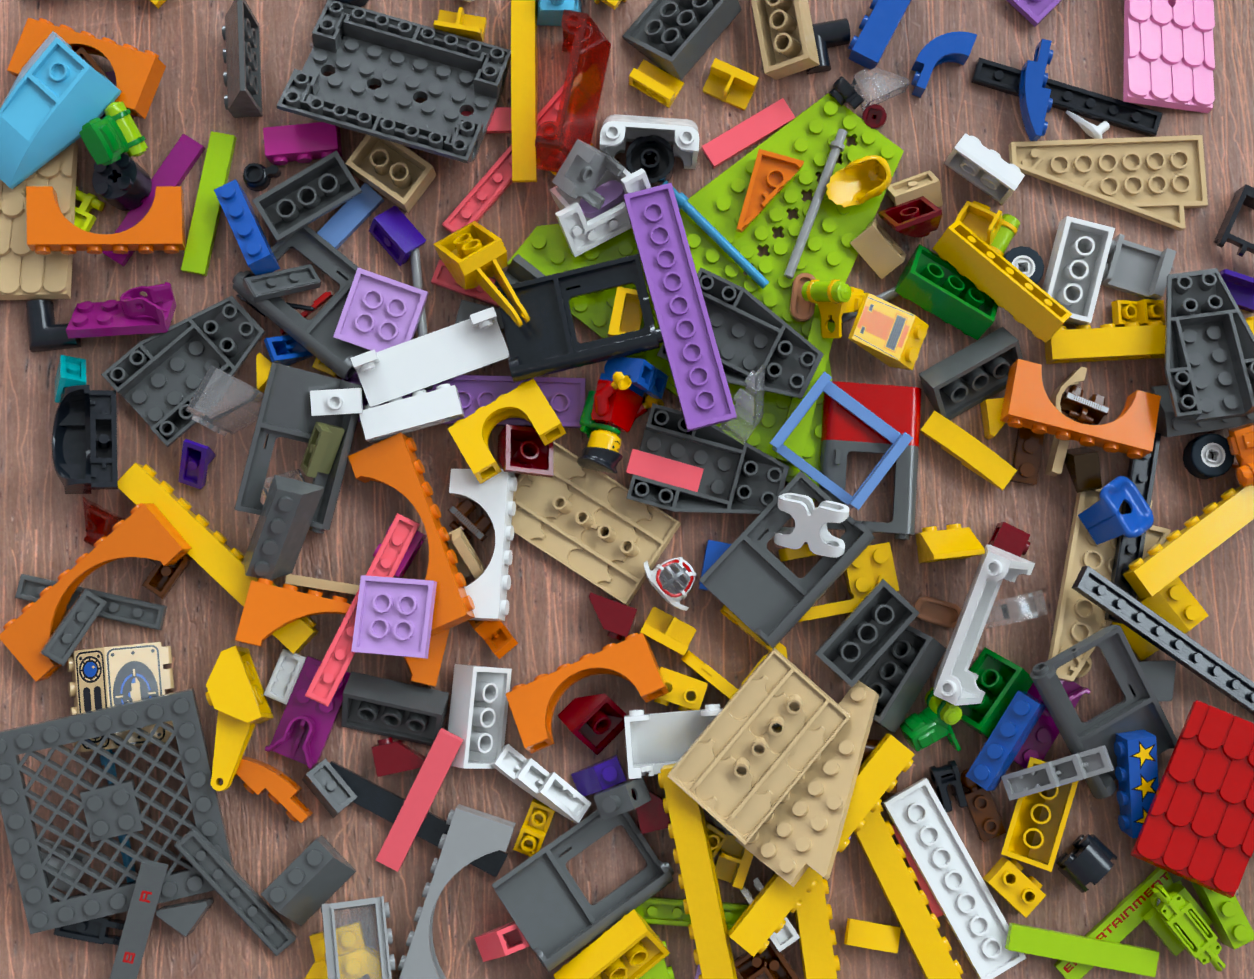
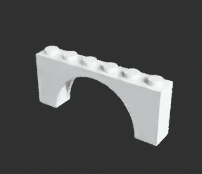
(496, 498)

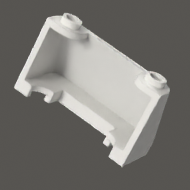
(626, 128)
(662, 737)

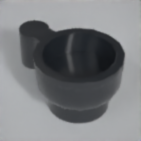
(845, 93)
(259, 177)

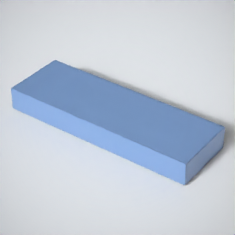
(350, 216)

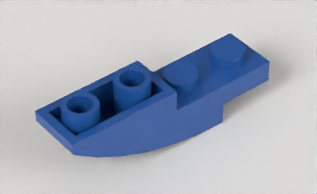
(1033, 97)

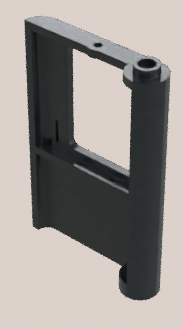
(549, 339)

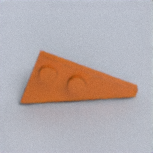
(767, 180)

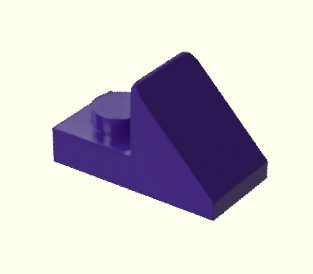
(194, 463)

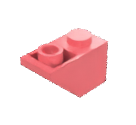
(500, 942)

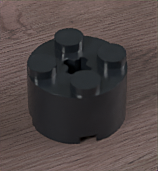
(651, 149)
(122, 183)
(1086, 862)

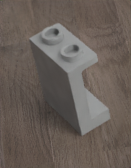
(1137, 269)

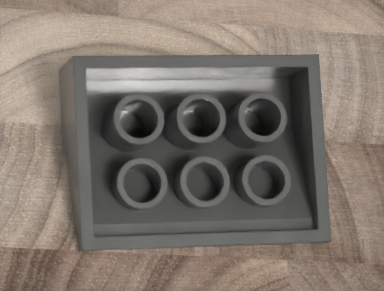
(680, 31)
(242, 61)

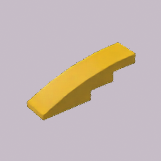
(968, 450)

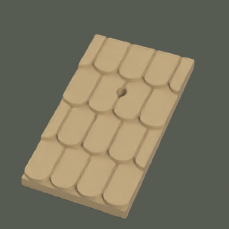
(22, 271)
(570, 523)
(746, 764)

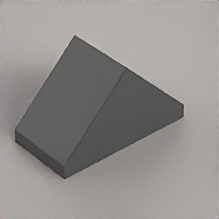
(185, 916)

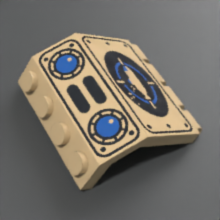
(117, 677)

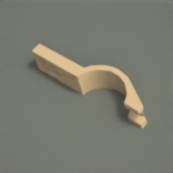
(1060, 447)

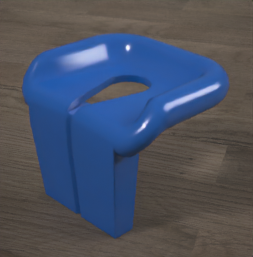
(1104, 518)

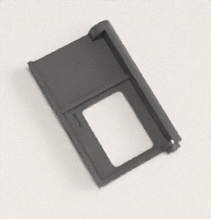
(318, 333)
(287, 414)
(1131, 714)

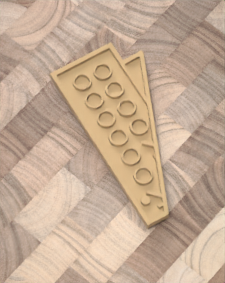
(1134, 174)
(1075, 614)
(812, 815)

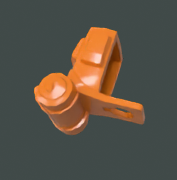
(1242, 446)

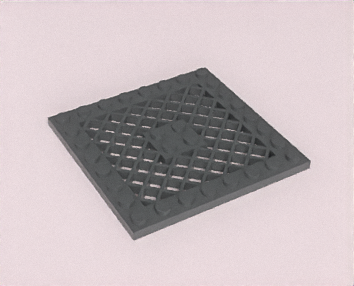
(108, 809)

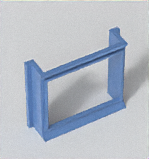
(898, 441)

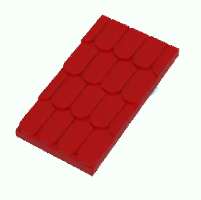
(1204, 803)

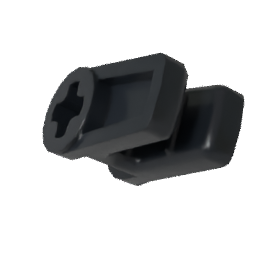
(945, 776)

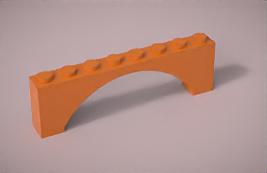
(396, 465)
(141, 535)
(273, 607)

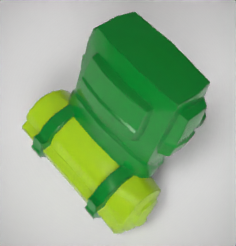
(113, 135)
(932, 723)

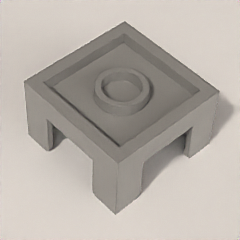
(583, 172)

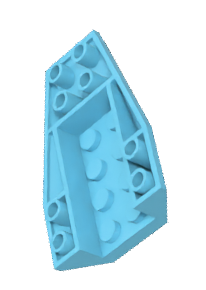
(48, 108)

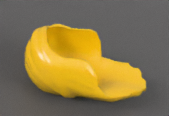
(859, 181)

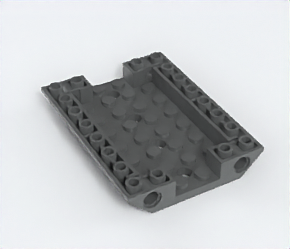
(407, 65)

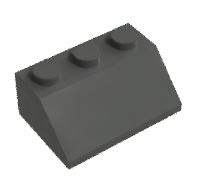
(308, 881)

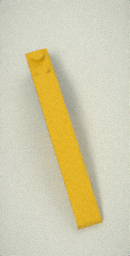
(524, 89)

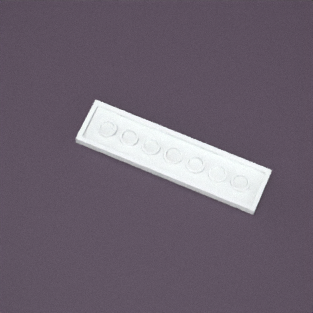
(952, 878)

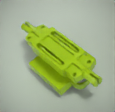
(1183, 925)

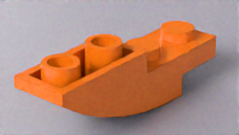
(282, 789)

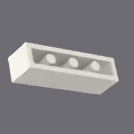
(412, 413)

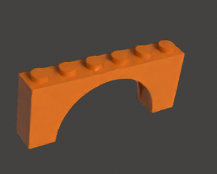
(135, 71)
(158, 231)
(1029, 407)
(536, 701)

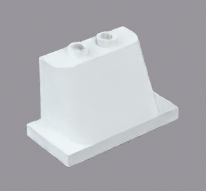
(587, 233)

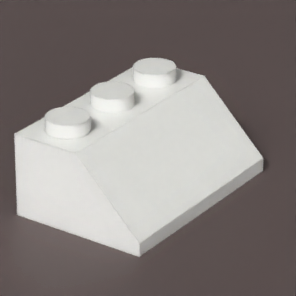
(984, 168)

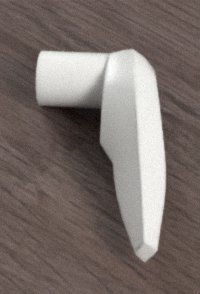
(1089, 128)

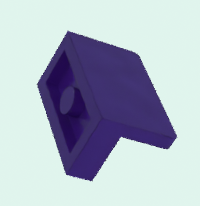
(396, 234)
(1241, 289)

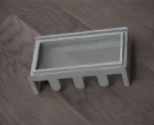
(357, 939)

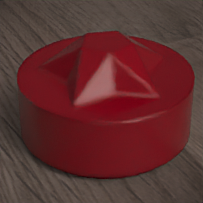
(874, 116)

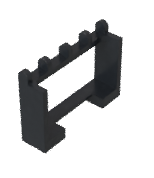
(1243, 196)

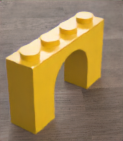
(474, 431)

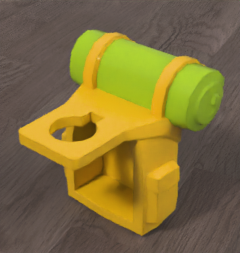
(991, 227)
(832, 299)

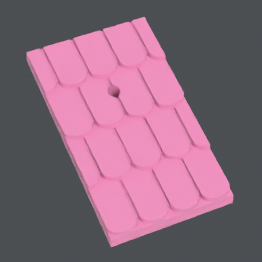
(1169, 54)

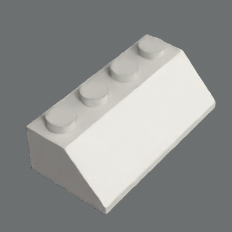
(479, 713)

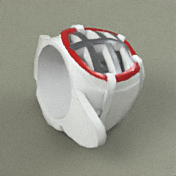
(672, 580)

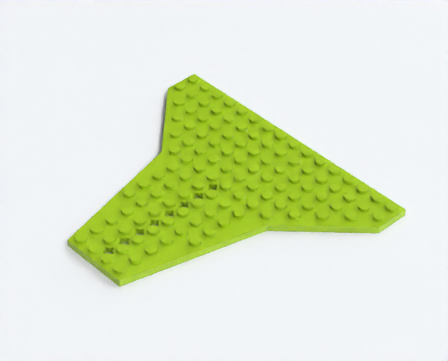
(720, 202)

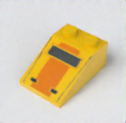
(888, 332)

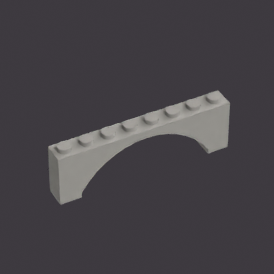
(468, 838)

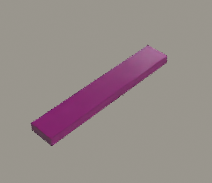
(170, 173)

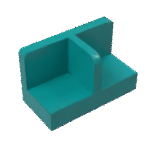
(70, 372)

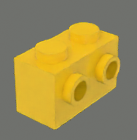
(683, 690)
(1014, 886)

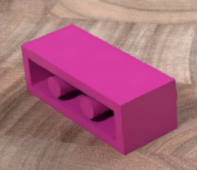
(301, 142)

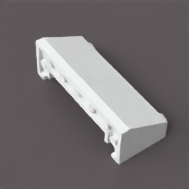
(954, 680)

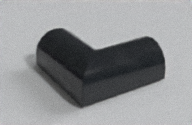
(829, 35)
(42, 330)

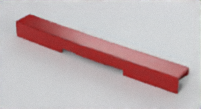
(317, 303)

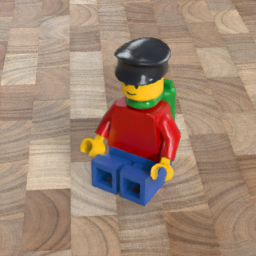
(616, 407)

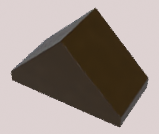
(1084, 468)

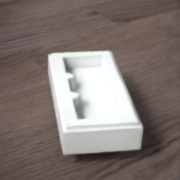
(336, 402)
(284, 676)

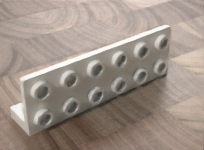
(431, 358)

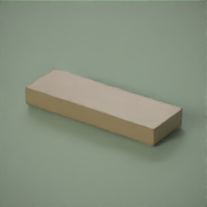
(322, 584)

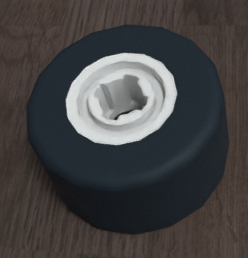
(1028, 260)
(1199, 460)

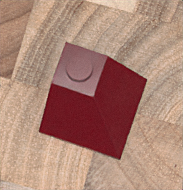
(913, 217)
(524, 452)
(594, 720)

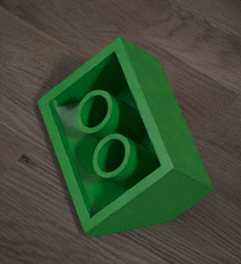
(1000, 682)

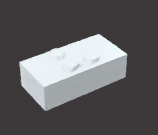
(1078, 266)

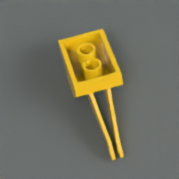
(475, 255)
(241, 704)

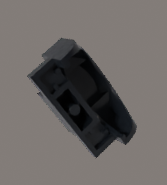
(86, 440)

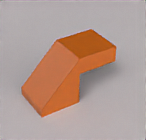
(495, 635)

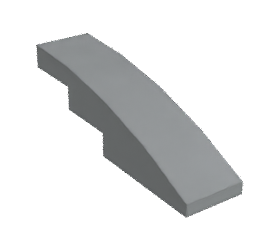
(1057, 773)

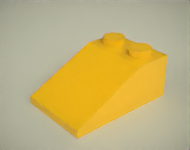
(947, 544)
(1174, 605)

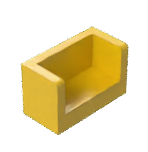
(626, 312)

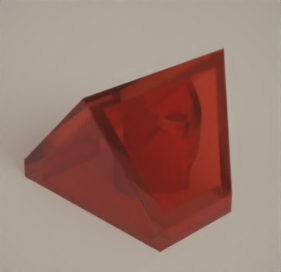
(98, 521)

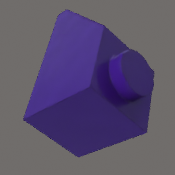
(599, 776)

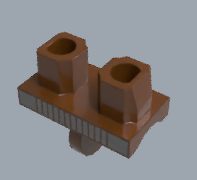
(1082, 409)
(462, 512)

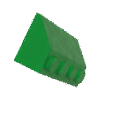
(946, 293)

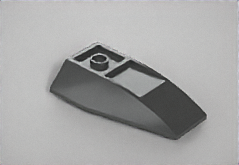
(755, 336)
(1207, 349)
(168, 367)
(733, 477)

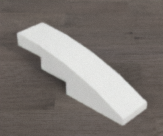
(541, 784)

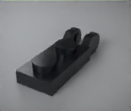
(93, 930)

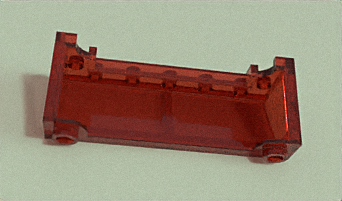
(580, 94)

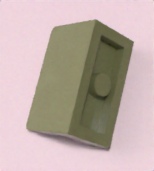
(321, 449)

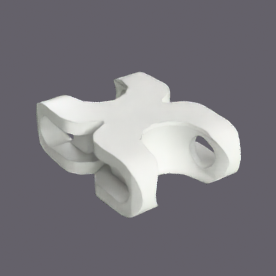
(811, 524)

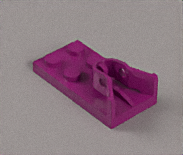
(125, 317)
(306, 722)
(1045, 730)

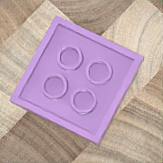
(379, 312)
(394, 616)

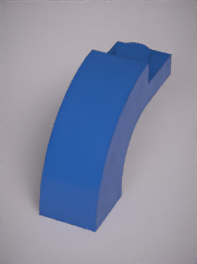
(942, 49)

